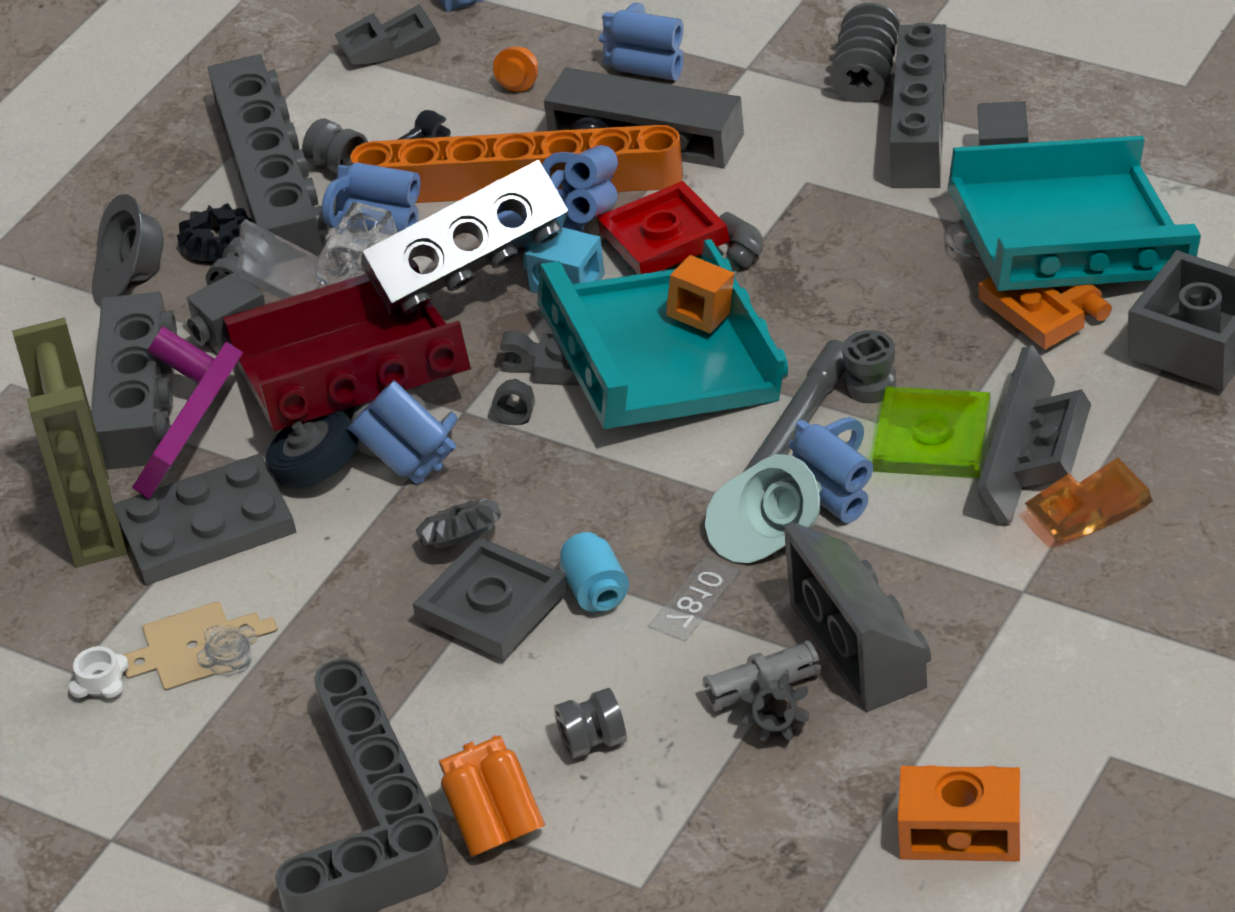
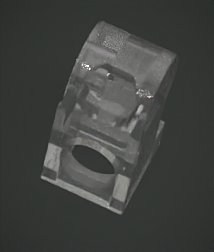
(343, 251)

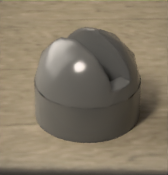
(523, 407)

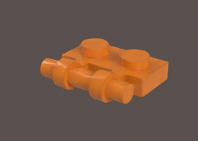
(1044, 312)

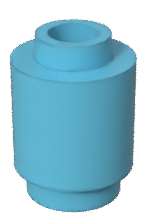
(593, 572)

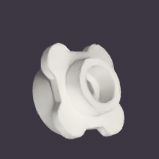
(98, 673)

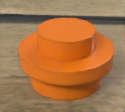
(515, 69)

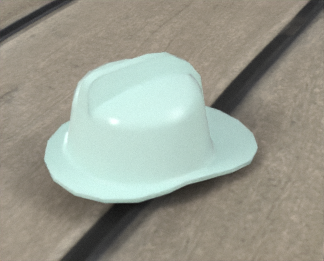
(751, 509)

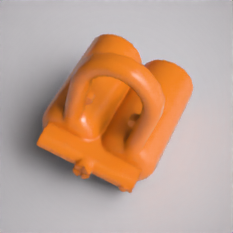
(489, 795)

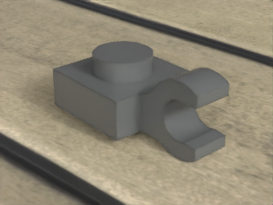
(541, 358)

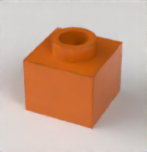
(700, 294)

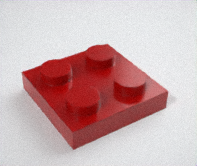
(662, 228)

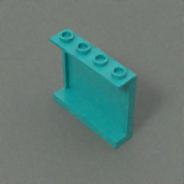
(1065, 212)
(651, 366)

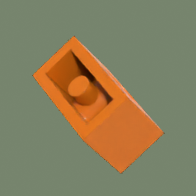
(959, 813)

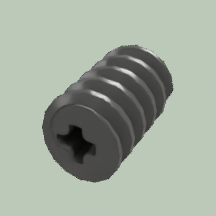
(865, 52)

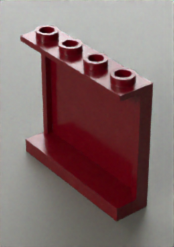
(339, 350)

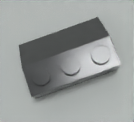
(854, 618)

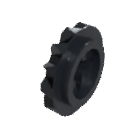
(195, 234)

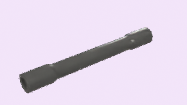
(819, 381)

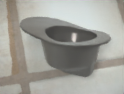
(126, 247)

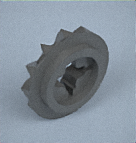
(459, 523)

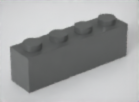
(706, 120)

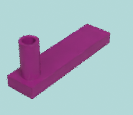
(209, 376)

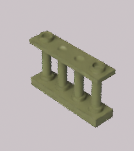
(69, 442)

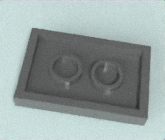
(204, 519)

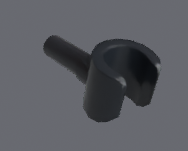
(428, 126)

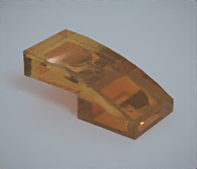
(1081, 508)

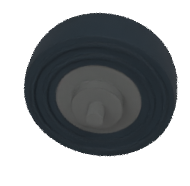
(311, 450)

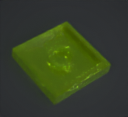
(932, 432)

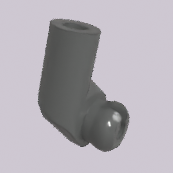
(746, 240)

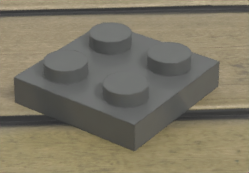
(490, 597)

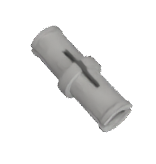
(728, 684)

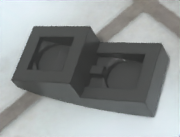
(374, 43)

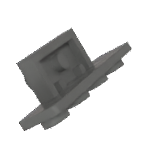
(1033, 436)

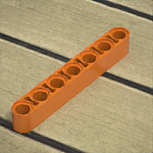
(463, 165)

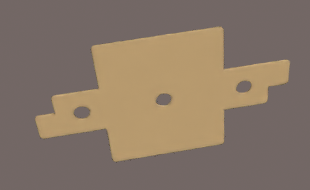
(170, 638)

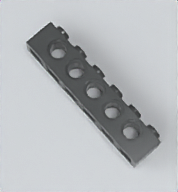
(265, 152)

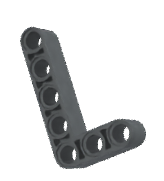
(405, 845)

